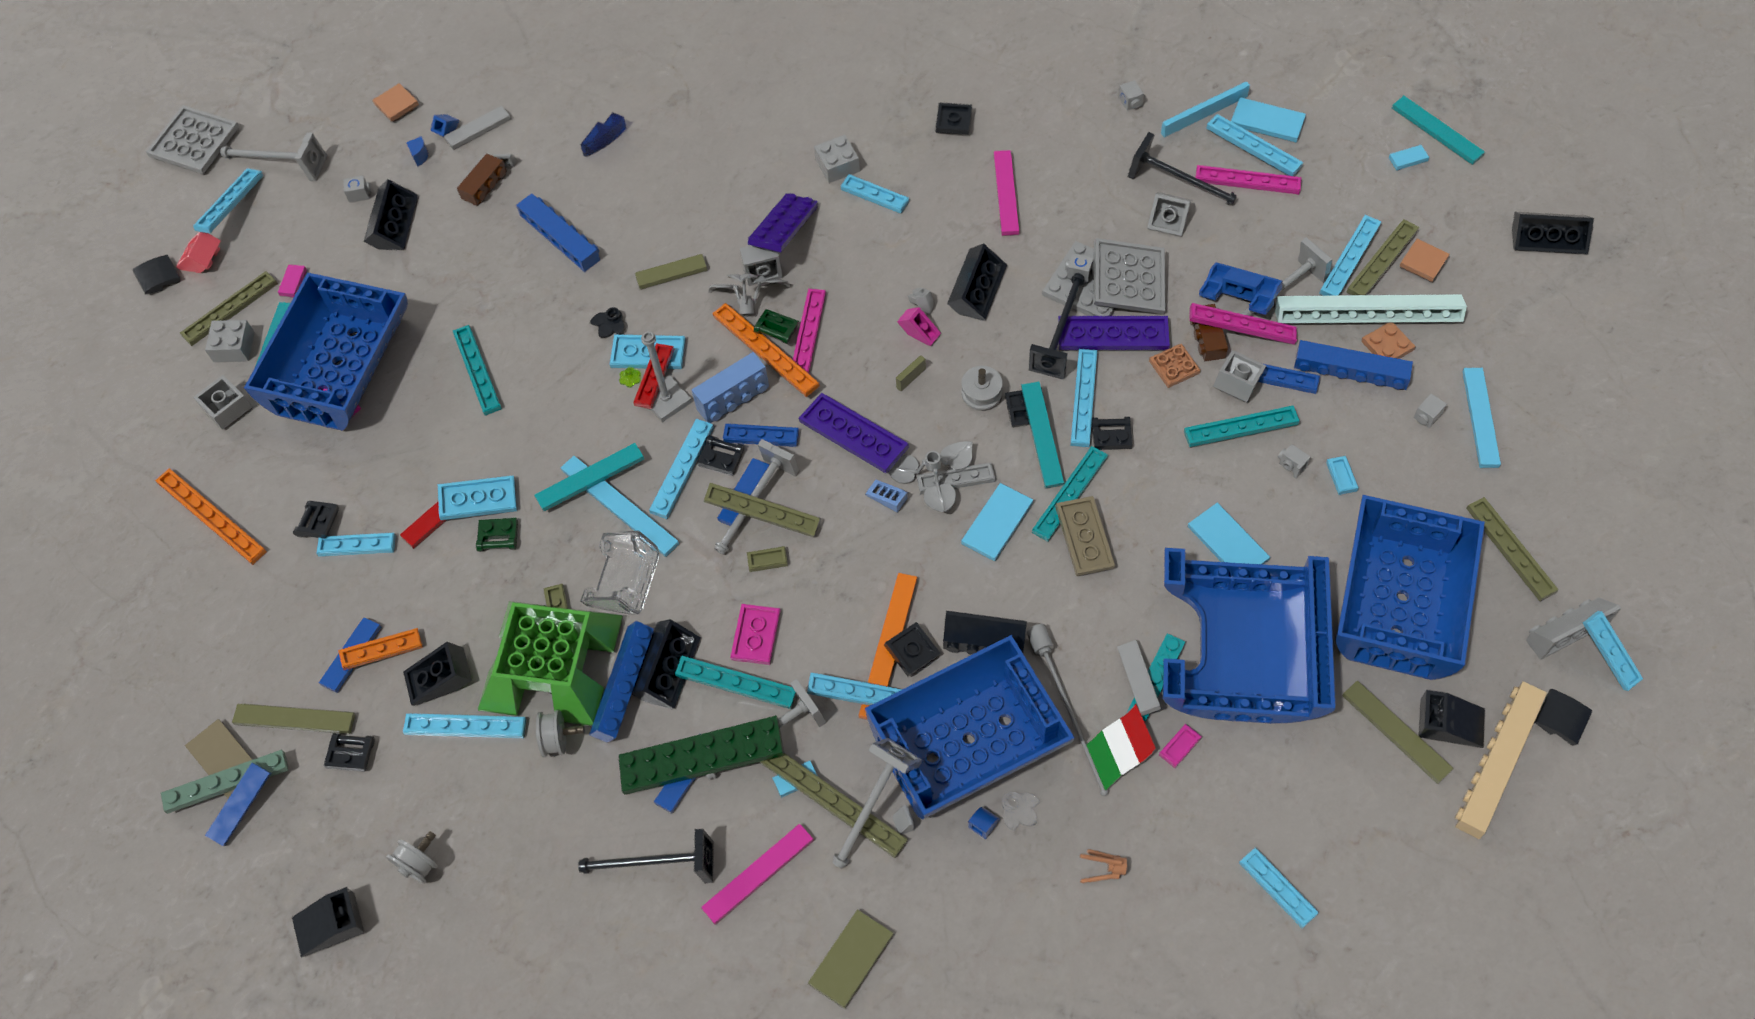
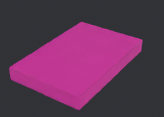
(755, 634)

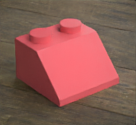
(199, 253)

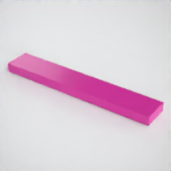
(1249, 179)
(1006, 193)
(1243, 323)
(809, 328)
(757, 874)

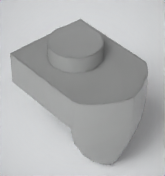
(922, 298)

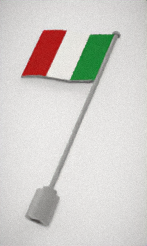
(1116, 747)

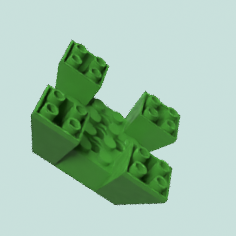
(559, 672)

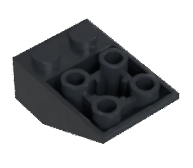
(1451, 719)
(328, 922)

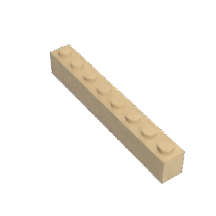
(1500, 760)

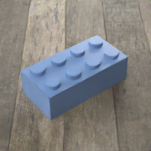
(730, 388)

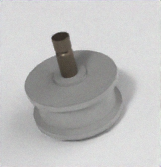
(981, 387)
(552, 733)
(413, 860)

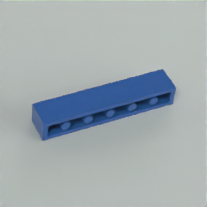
(558, 232)
(1353, 365)
(621, 682)

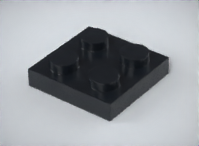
(953, 118)
(912, 649)

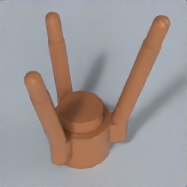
(1116, 865)

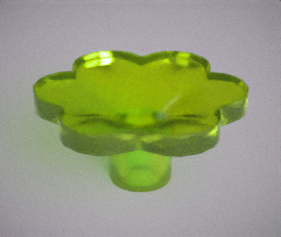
(629, 377)

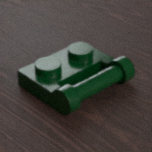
(777, 322)
(497, 529)

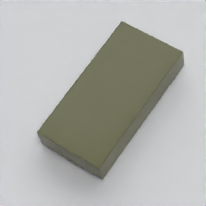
(910, 373)
(767, 559)

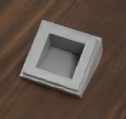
(508, 159)
(903, 820)

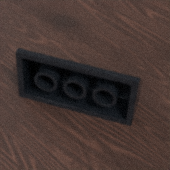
(390, 217)
(1552, 232)
(977, 283)
(975, 632)
(657, 676)

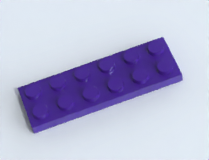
(783, 222)
(1115, 333)
(854, 433)

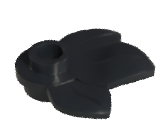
(608, 323)

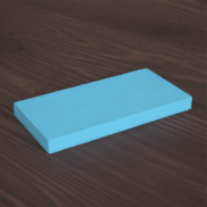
(1268, 119)
(631, 352)
(477, 497)
(997, 522)
(1226, 537)

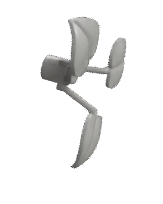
(746, 303)
(940, 496)

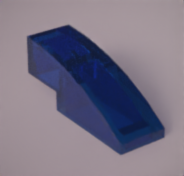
(603, 134)

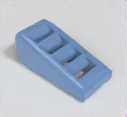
(888, 502)

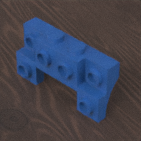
(1242, 284)

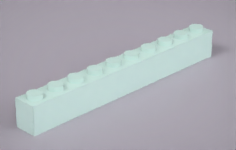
(1370, 308)

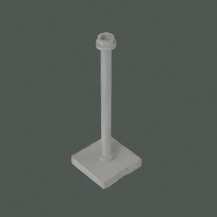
(309, 156)
(1312, 259)
(670, 396)
(777, 459)
(805, 704)
(895, 757)

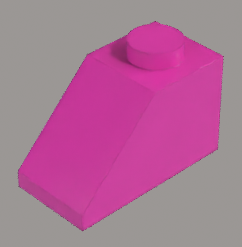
(919, 326)

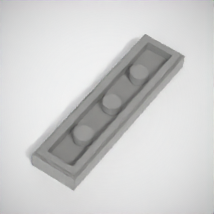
(477, 127)
(967, 477)
(1139, 678)

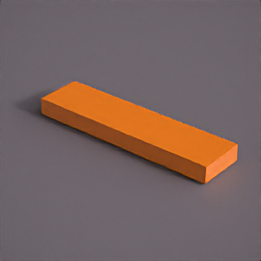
(380, 649)

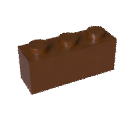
(481, 179)
(1211, 340)

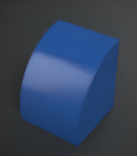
(444, 124)
(418, 150)
(983, 822)

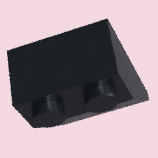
(437, 674)

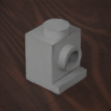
(1294, 460)

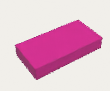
(292, 280)
(1180, 746)

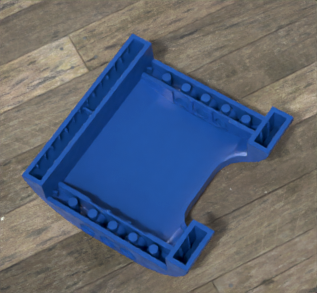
(1260, 640)

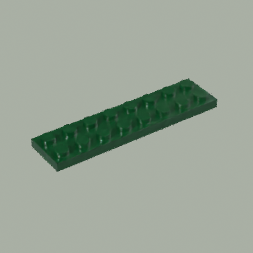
(700, 755)

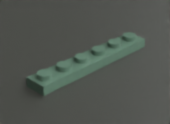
(219, 782)

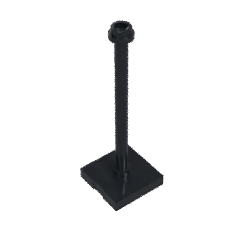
(1142, 156)
(1049, 360)
(702, 858)

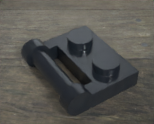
(1112, 439)
(719, 460)
(320, 522)
(348, 758)

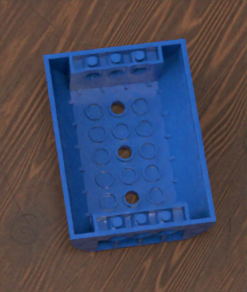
(317, 336)
(1437, 589)
(963, 702)

